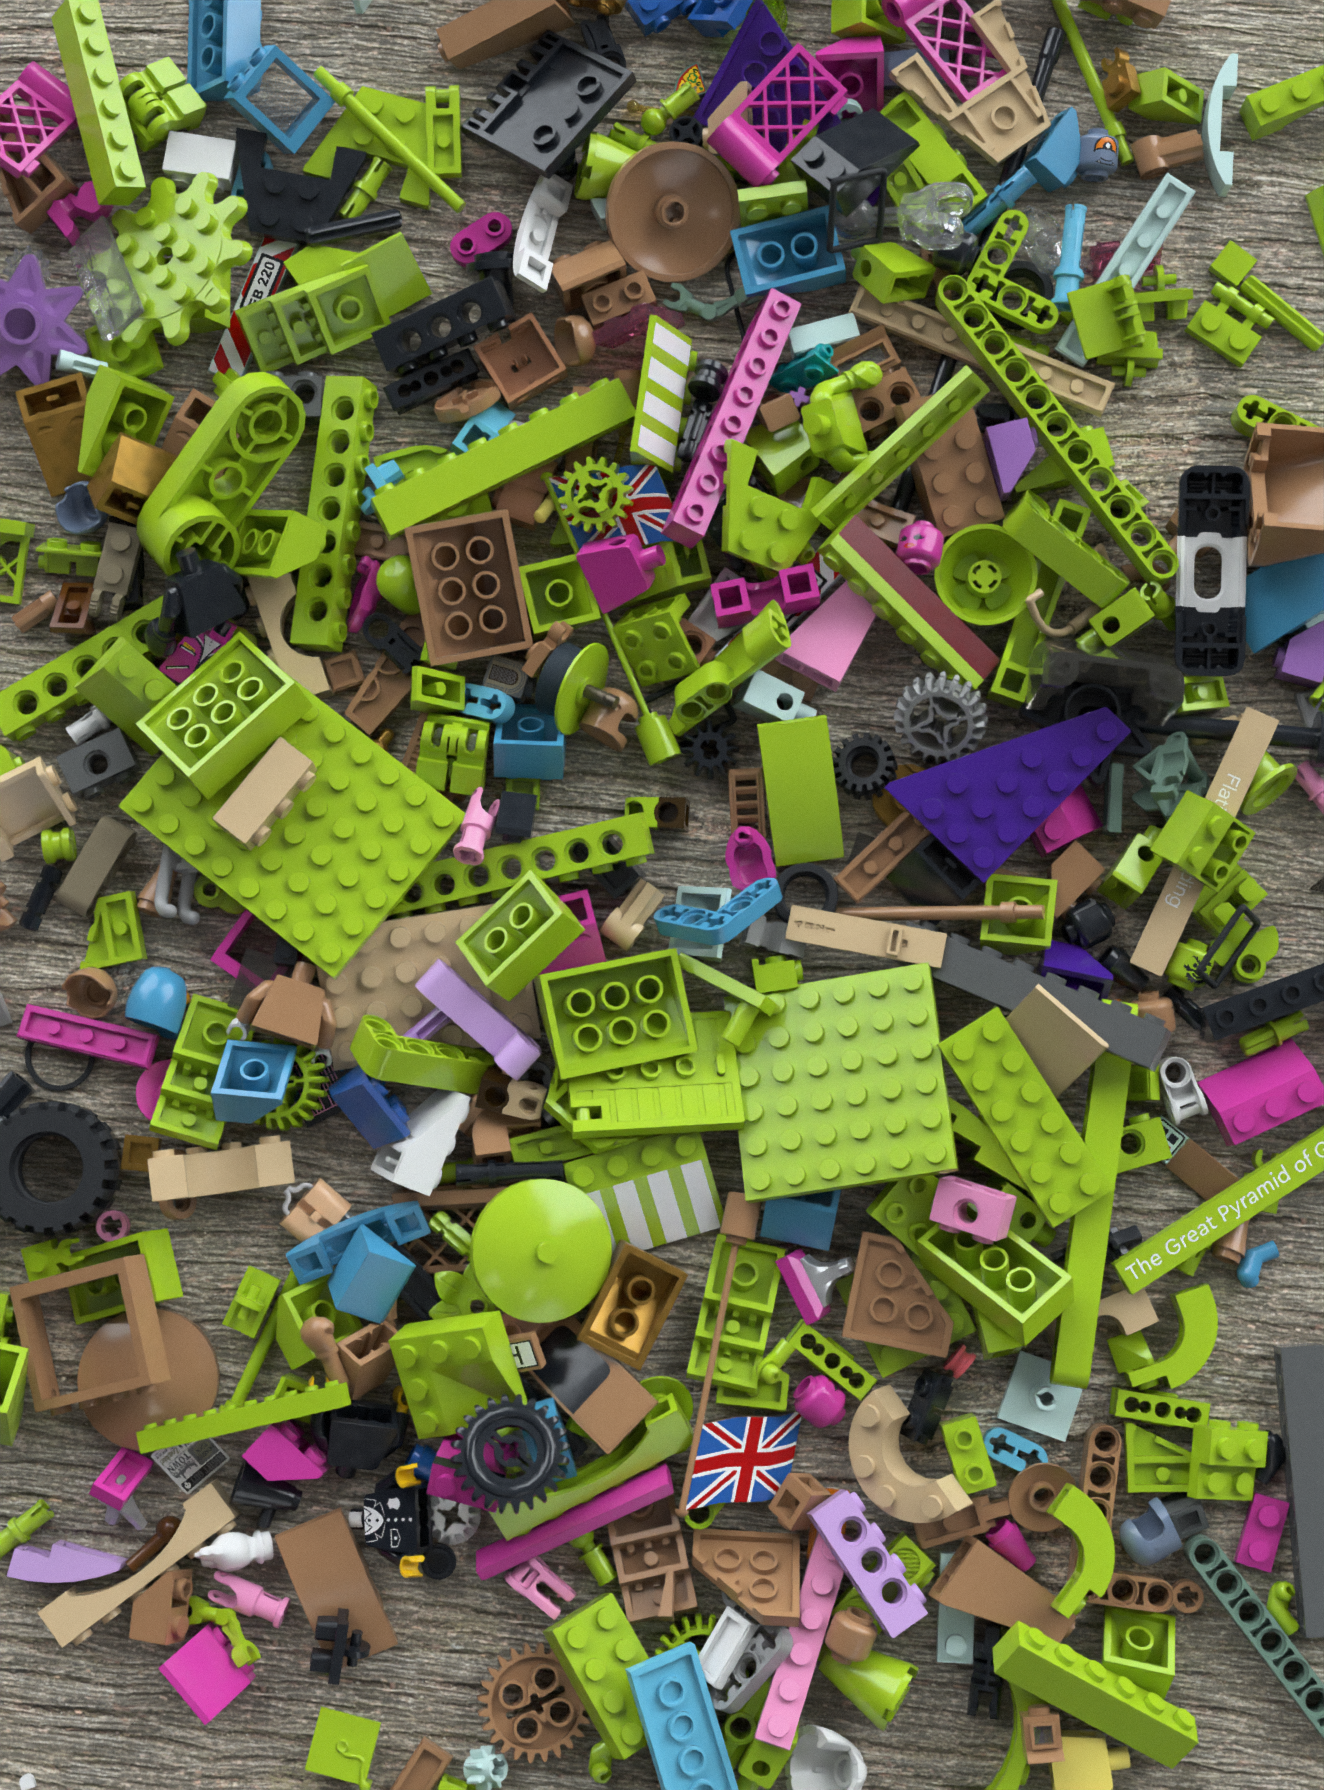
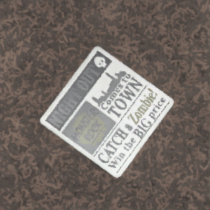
(191, 1462)

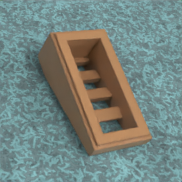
(777, 411)
(741, 775)

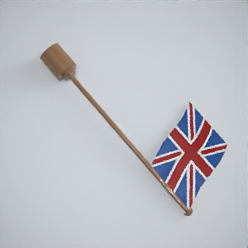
(736, 1455)

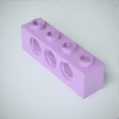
(828, 1520)

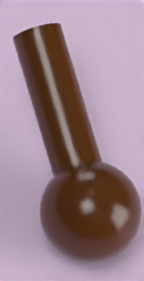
(164, 1532)

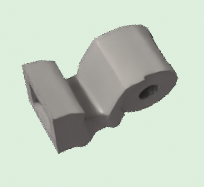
(771, 938)

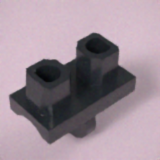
(330, 1660)

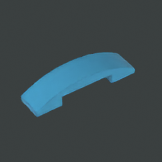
(320, 1252)

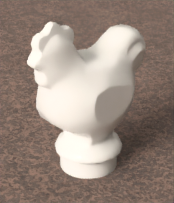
(236, 1551)

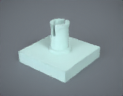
(1035, 1402)

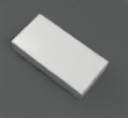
(725, 1646)

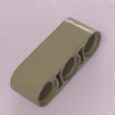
(96, 866)

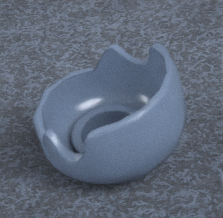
(77, 511)

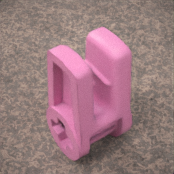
(528, 1587)

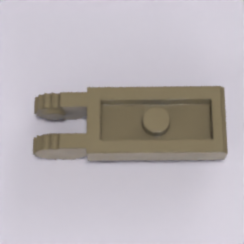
(115, 570)

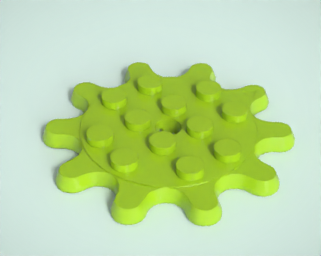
(201, 249)

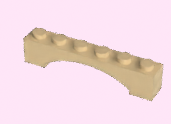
(76, 1611)

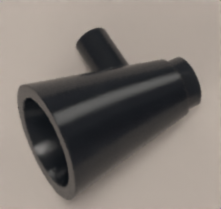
(255, 1491)

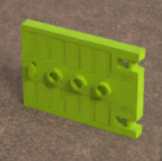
(665, 1093)

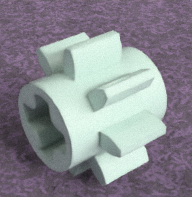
(485, 1768)

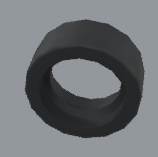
(1029, 271)
(813, 871)

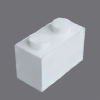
(193, 153)

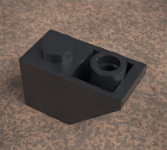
(516, 816)

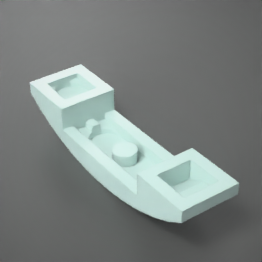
(1219, 163)

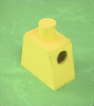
(1087, 1762)

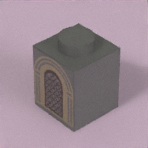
(509, 678)

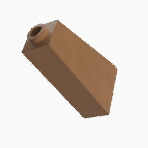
(500, 28)
(995, 1590)

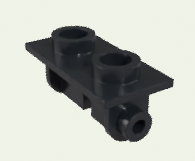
(929, 1391)

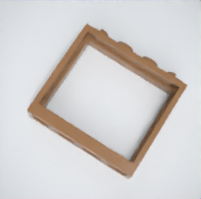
(142, 1323)

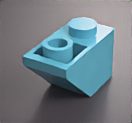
(482, 425)

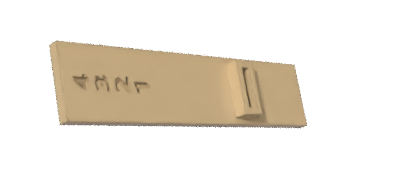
(865, 936)

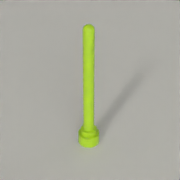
(260, 1350)

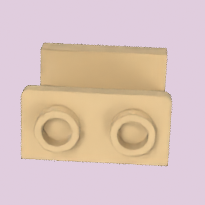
(31, 804)

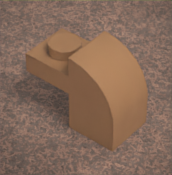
(492, 1135)

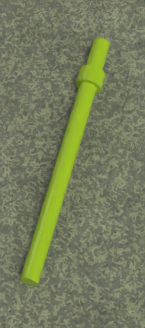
(343, 96)
(1114, 127)

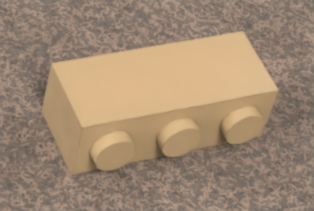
(266, 794)

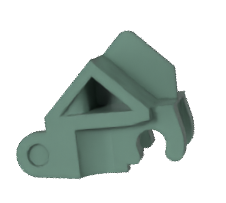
(1162, 776)

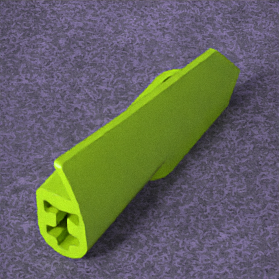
(713, 682)

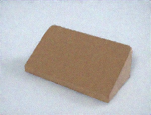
(1200, 1170)

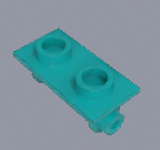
(805, 371)

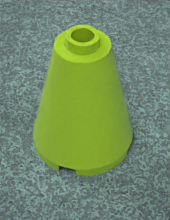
(599, 166)
(873, 1685)

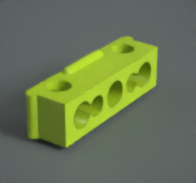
(818, 1360)
(1152, 1398)

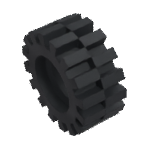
(860, 747)

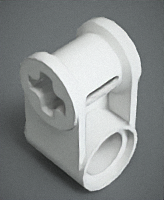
(1180, 1092)

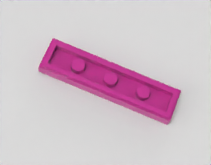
(88, 1037)

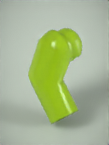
(600, 1763)

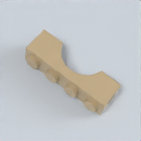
(275, 601)

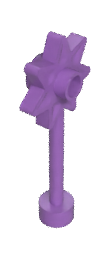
(35, 322)

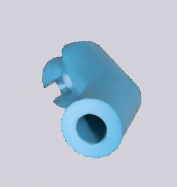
(1250, 1266)

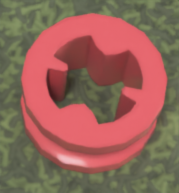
(959, 1361)

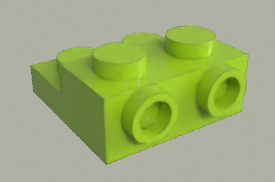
(1226, 1460)

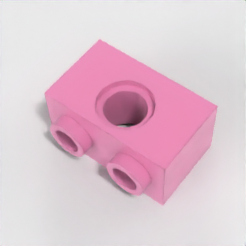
(993, 1207)

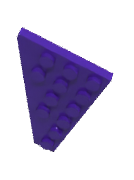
(751, 58)

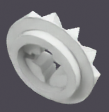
(457, 1531)

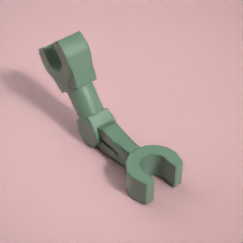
(707, 311)

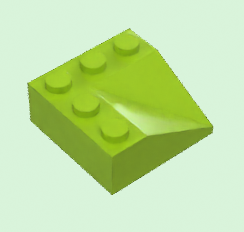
(452, 1368)

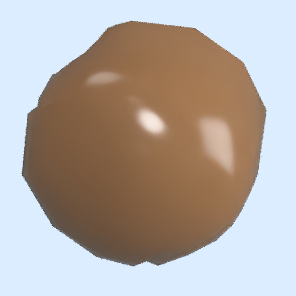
(574, 340)
(91, 992)

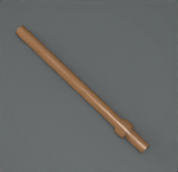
(1007, 912)

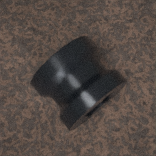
(685, 129)
(708, 380)

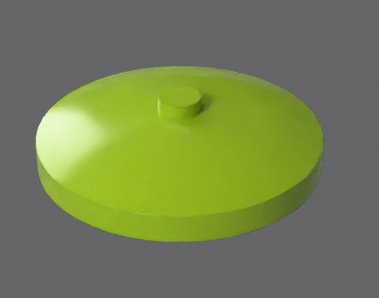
(540, 1250)

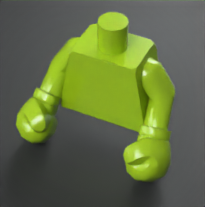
(833, 417)

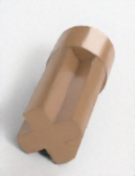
(35, 612)

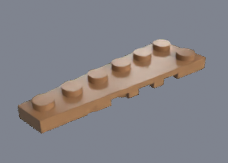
(385, 685)

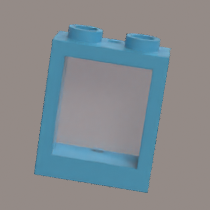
(278, 98)

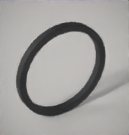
(82, 1078)

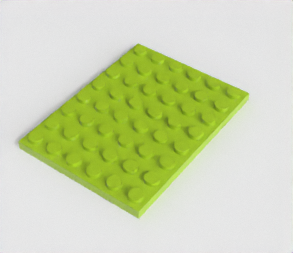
(336, 856)

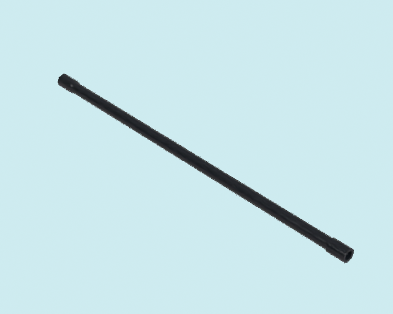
(1048, 59)

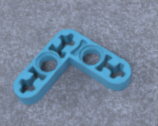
(725, 923)

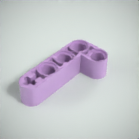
(478, 1017)

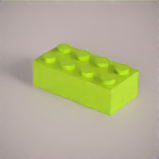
(1000, 1279)
(594, 1651)

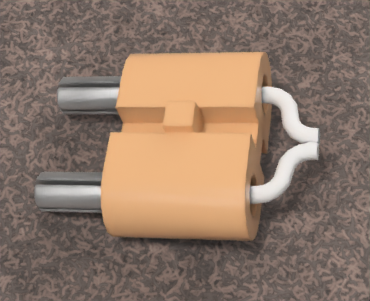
(315, 1211)

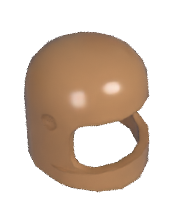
(603, 722)

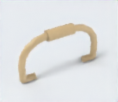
(1076, 623)

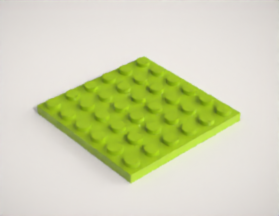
(844, 1086)

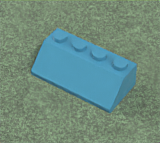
(220, 42)

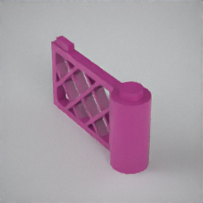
(913, 12)
(47, 99)
(746, 148)

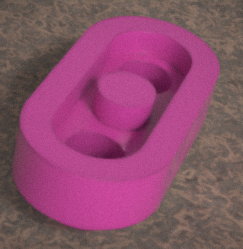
(481, 237)

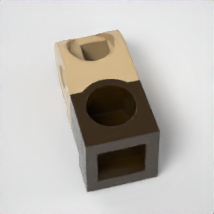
(509, 1096)

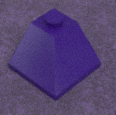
(1076, 967)

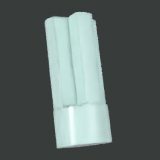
(75, 363)

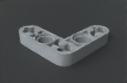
(766, 1662)

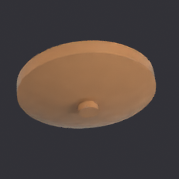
(672, 211)
(112, 1358)

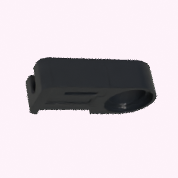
(600, 39)
(396, 644)

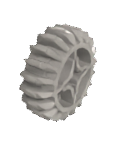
(965, 708)

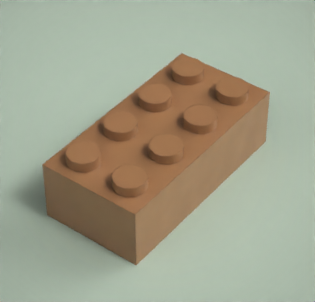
(954, 475)

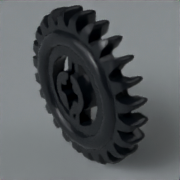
(537, 1475)

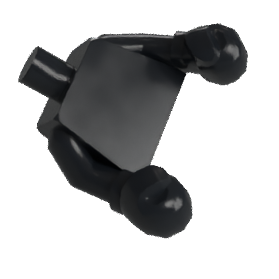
(195, 601)

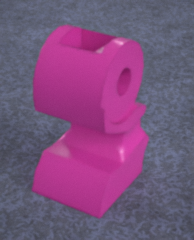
(84, 205)

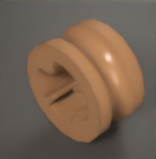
(1193, 1587)

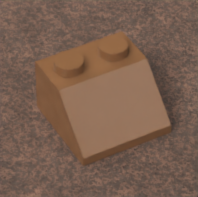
(586, 271)

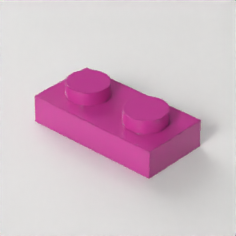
(1261, 1532)

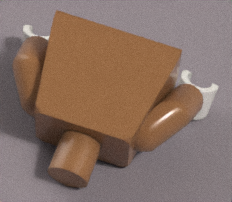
(290, 1012)

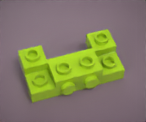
(934, 157)

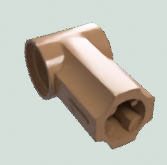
(1157, 155)

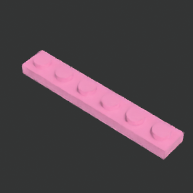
(793, 1676)

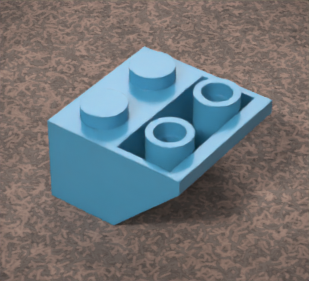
(802, 1219)

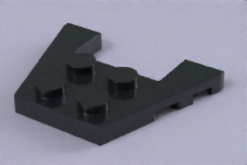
(287, 202)

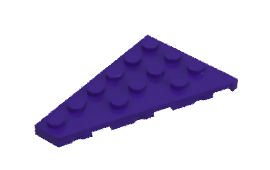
(1001, 795)

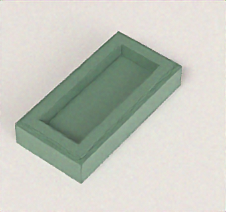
(1113, 800)

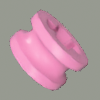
(115, 1215)

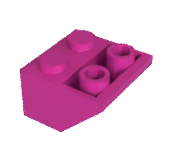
(285, 1454)

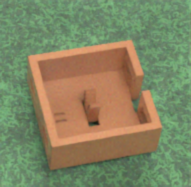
(526, 342)

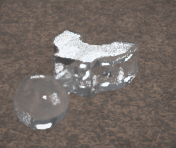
(918, 216)

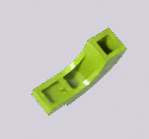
(1193, 1345)
(1094, 1549)

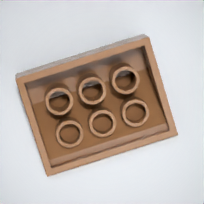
(468, 587)

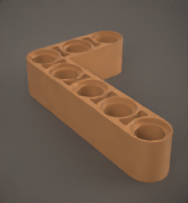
(1104, 1493)

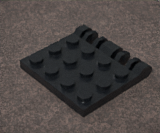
(549, 105)

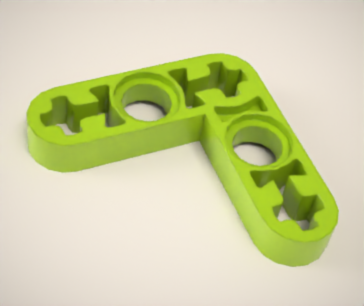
(995, 275)

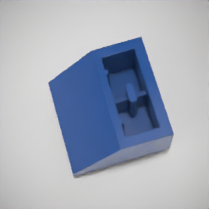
(370, 1108)

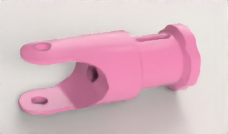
(475, 830)
(250, 1599)

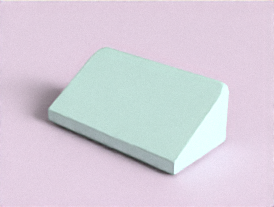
(830, 331)

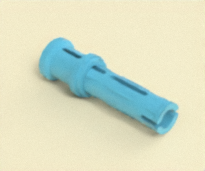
(1069, 273)

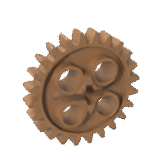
(548, 1732)

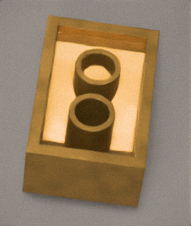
(631, 1305)

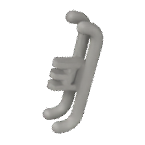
(172, 862)

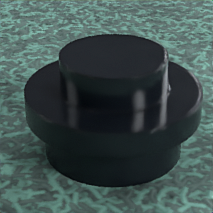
(439, 1562)

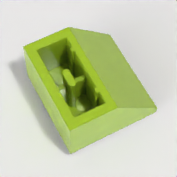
(1202, 840)

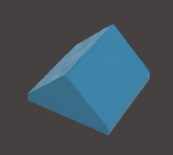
(369, 1276)

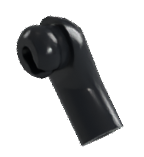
(1274, 1458)

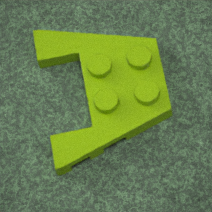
(402, 117)
(760, 525)

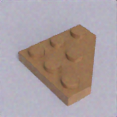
(893, 1301)
(753, 1570)

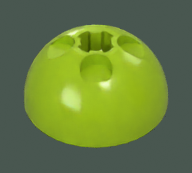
(982, 556)

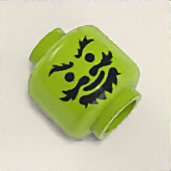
(1183, 965)

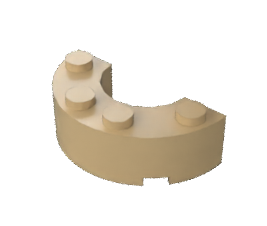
(222, 1171)
(883, 1471)

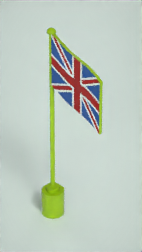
(646, 521)

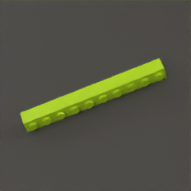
(243, 1418)

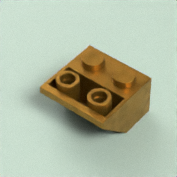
(128, 477)

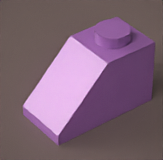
(1009, 452)
(1302, 658)

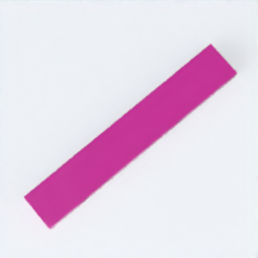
(575, 1522)

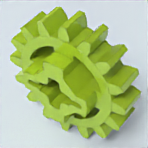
(608, 488)

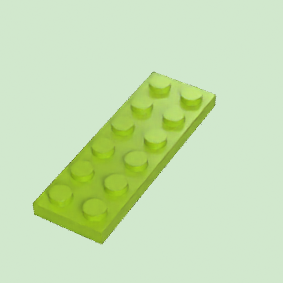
(1024, 1117)

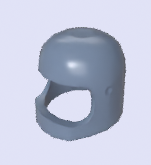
(1150, 1535)

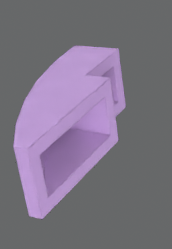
(63, 1563)

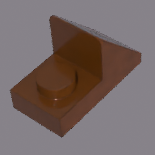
(71, 611)

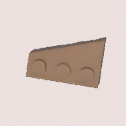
(33, 195)

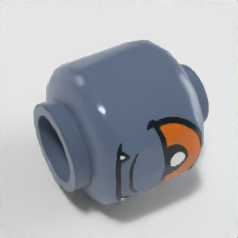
(1097, 155)

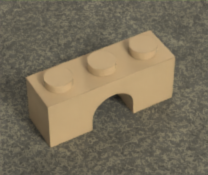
(1128, 1311)

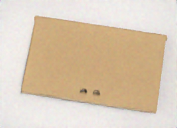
(1054, 1039)

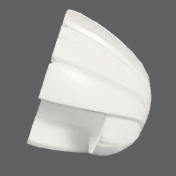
(824, 1762)

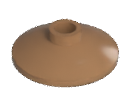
(1031, 1510)

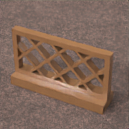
(445, 1198)

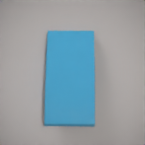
(1283, 599)

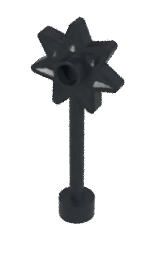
(1087, 697)

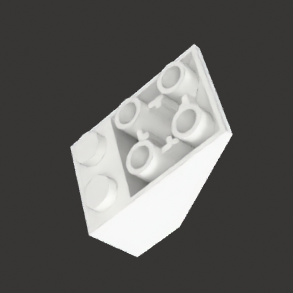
(420, 1156)

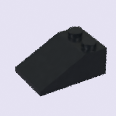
(849, 148)

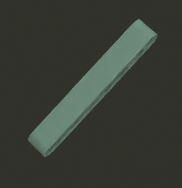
(1256, 1626)

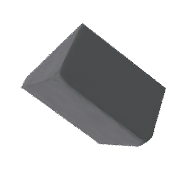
(1185, 1513)

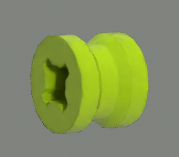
(58, 845)

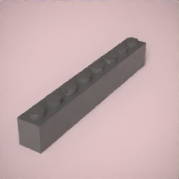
(1007, 984)
(1302, 1430)

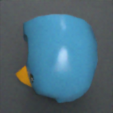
(158, 1001)

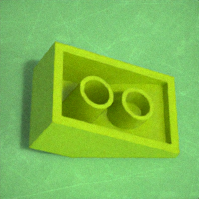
(119, 405)
(104, 1296)

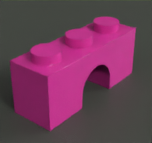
(741, 602)

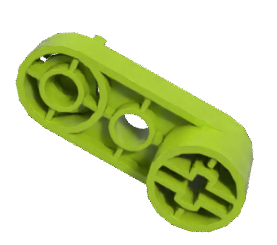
(204, 512)

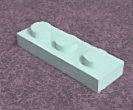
(954, 1628)

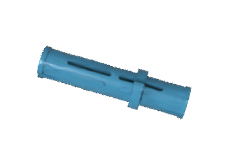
(999, 201)

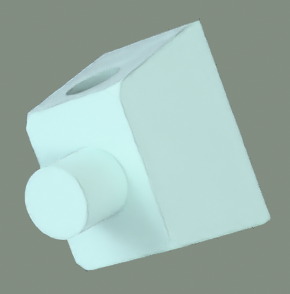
(759, 698)

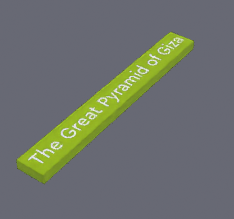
(1221, 1213)

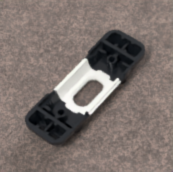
(1215, 515)

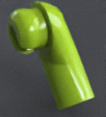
(769, 1368)
(1278, 1604)

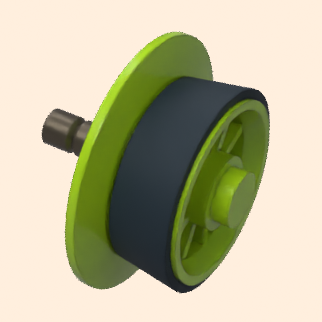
(571, 681)

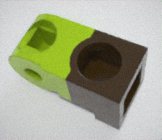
(661, 812)

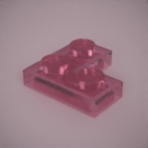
(623, 329)

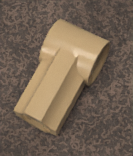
(628, 920)

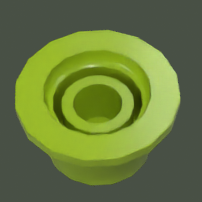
(1267, 784)

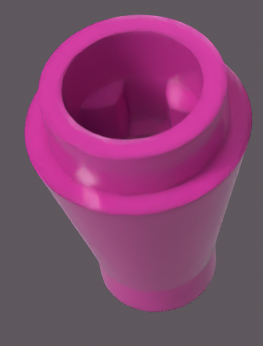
(1010, 1544)

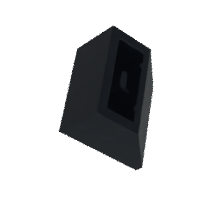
(933, 877)

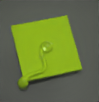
(343, 1747)

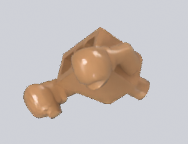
(360, 1359)

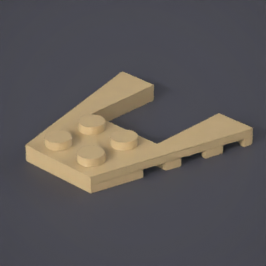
(1000, 116)

